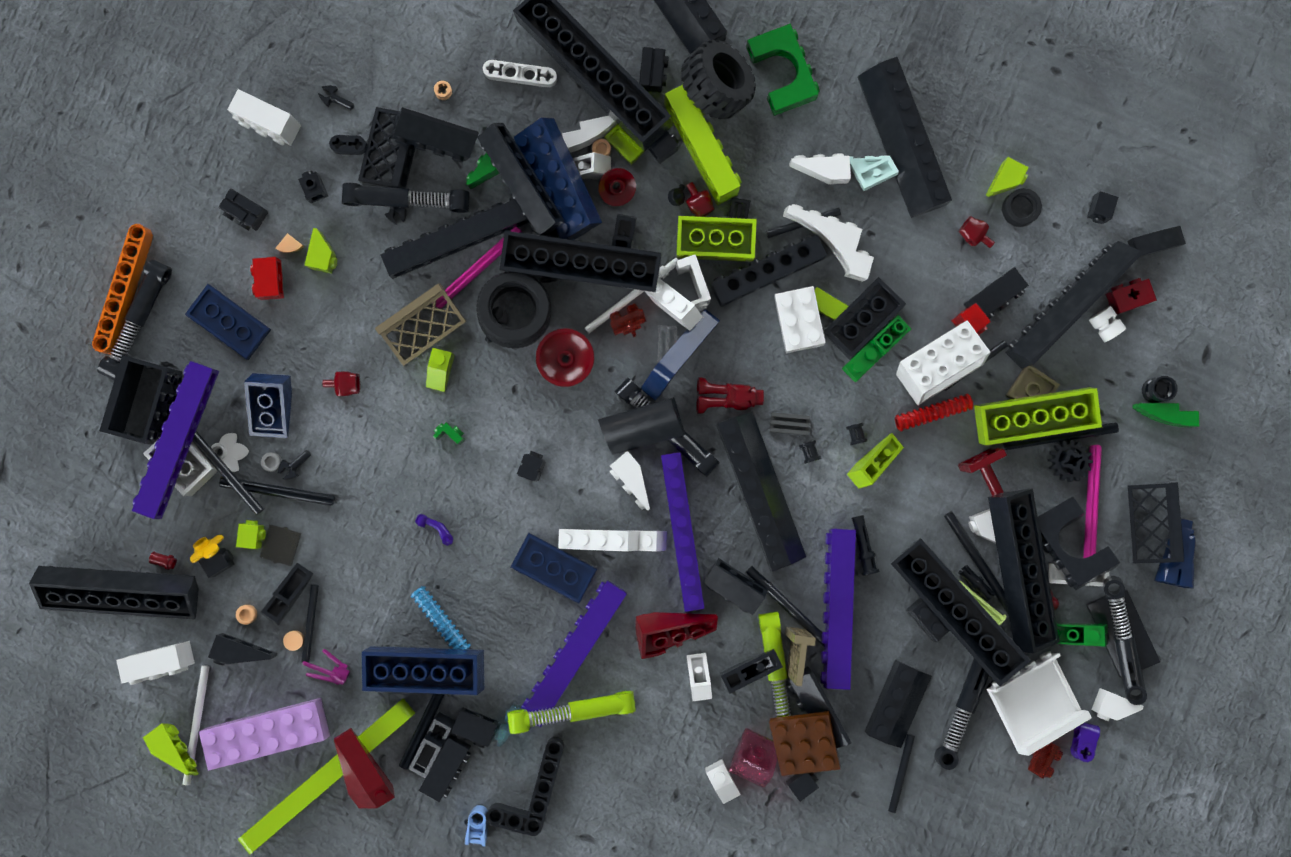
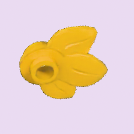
(205, 548)

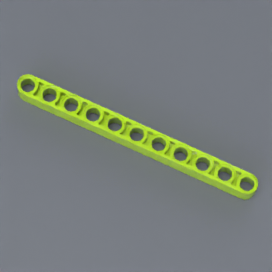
(322, 779)

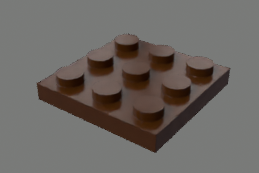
(805, 743)

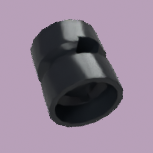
(1159, 389)

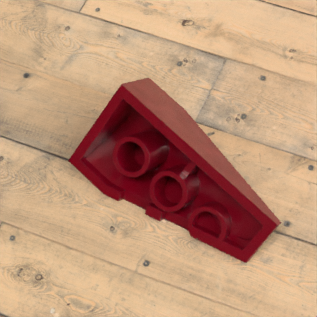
(663, 630)
(362, 775)

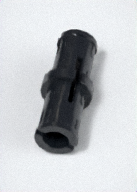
(976, 583)

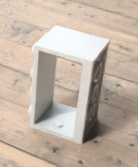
(942, 362)

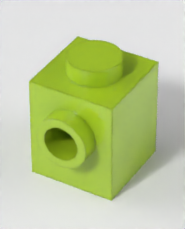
(250, 535)

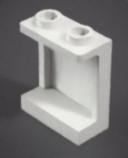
(691, 265)

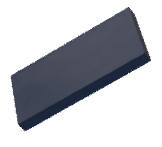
(228, 322)
(553, 568)

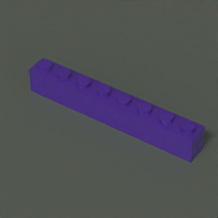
(175, 440)
(682, 532)
(839, 609)
(576, 649)

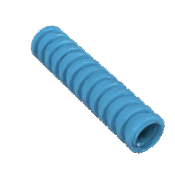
(439, 619)

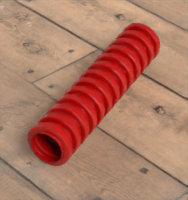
(934, 412)

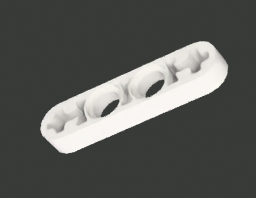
(520, 71)

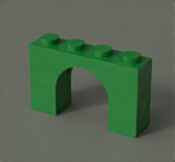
(784, 43)

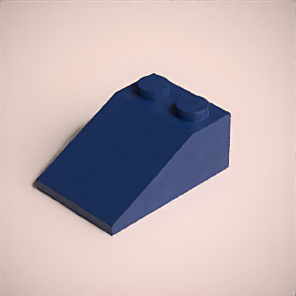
(268, 404)

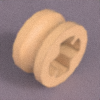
(447, 95)

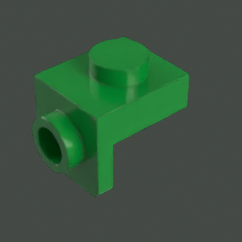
(454, 433)

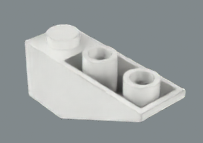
(826, 169)
(630, 473)

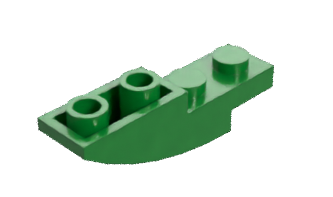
(876, 348)

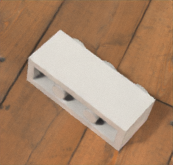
(675, 305)

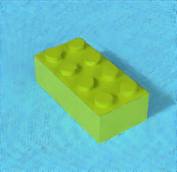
(716, 238)

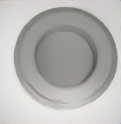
(271, 462)

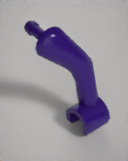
(445, 535)

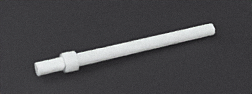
(664, 272)
(197, 718)

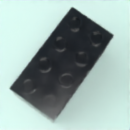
(123, 395)

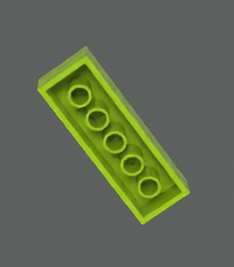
(703, 146)
(1038, 416)

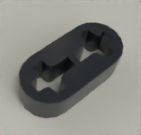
(348, 140)

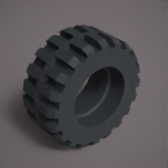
(718, 79)

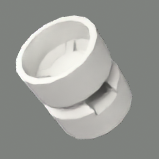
(1107, 324)

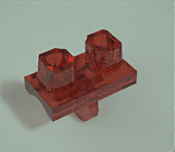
(628, 323)
(1043, 759)

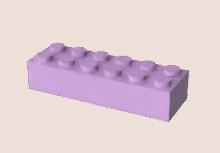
(264, 734)

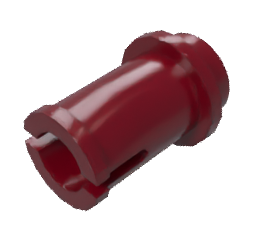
(168, 562)

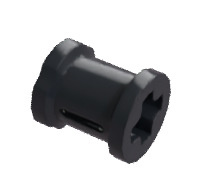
(854, 440)
(808, 458)

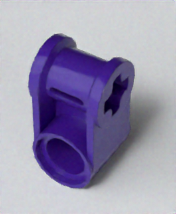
(1086, 739)

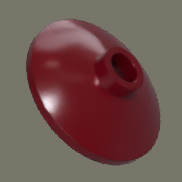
(624, 191)

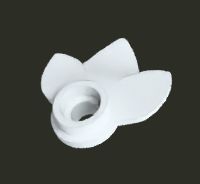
(231, 451)

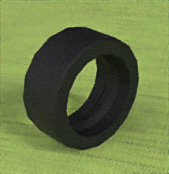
(1034, 200)

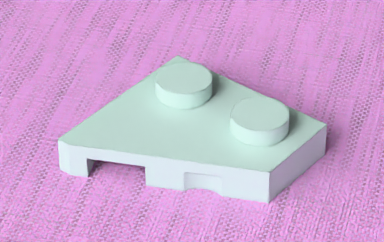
(872, 170)

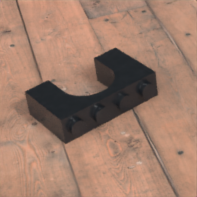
(1077, 571)

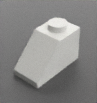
(592, 165)
(982, 525)
(699, 677)
(1113, 706)
(722, 781)

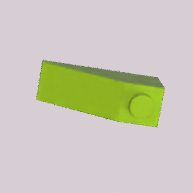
(875, 462)

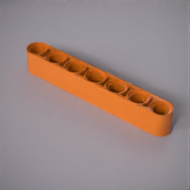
(120, 279)

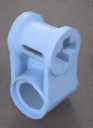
(477, 829)

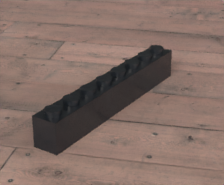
(453, 238)

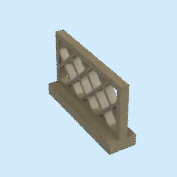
(412, 309)
(797, 654)

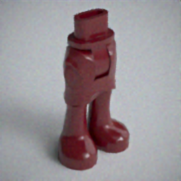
(738, 396)

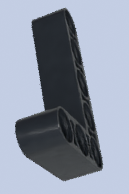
(539, 794)

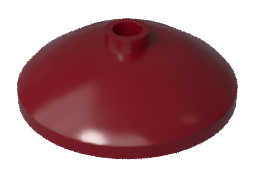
(560, 344)

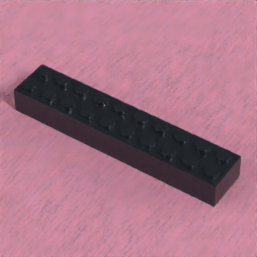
(594, 70)

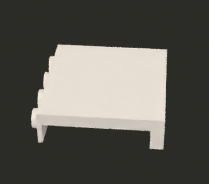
(1037, 704)

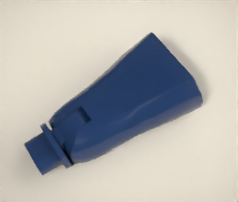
(1180, 573)

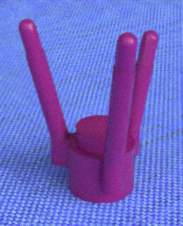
(337, 675)

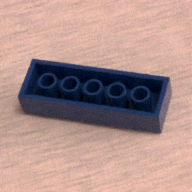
(557, 172)
(423, 670)

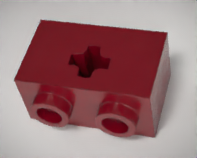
(1141, 293)

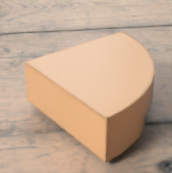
(289, 245)

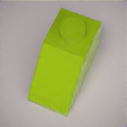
(1008, 177)
(320, 254)
(439, 369)

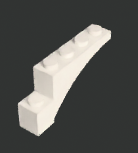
(839, 237)
(612, 540)

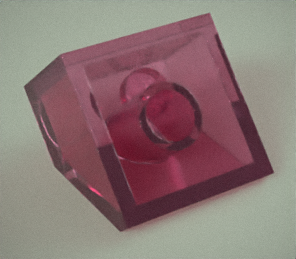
(754, 758)

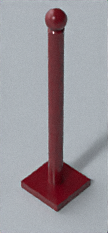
(983, 462)

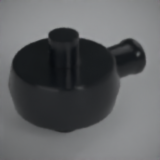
(676, 196)

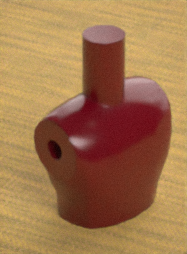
(700, 202)
(975, 231)
(344, 383)

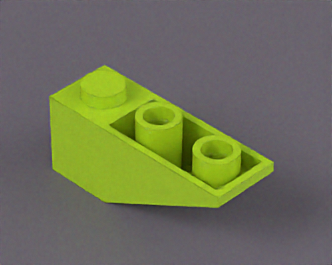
(167, 746)

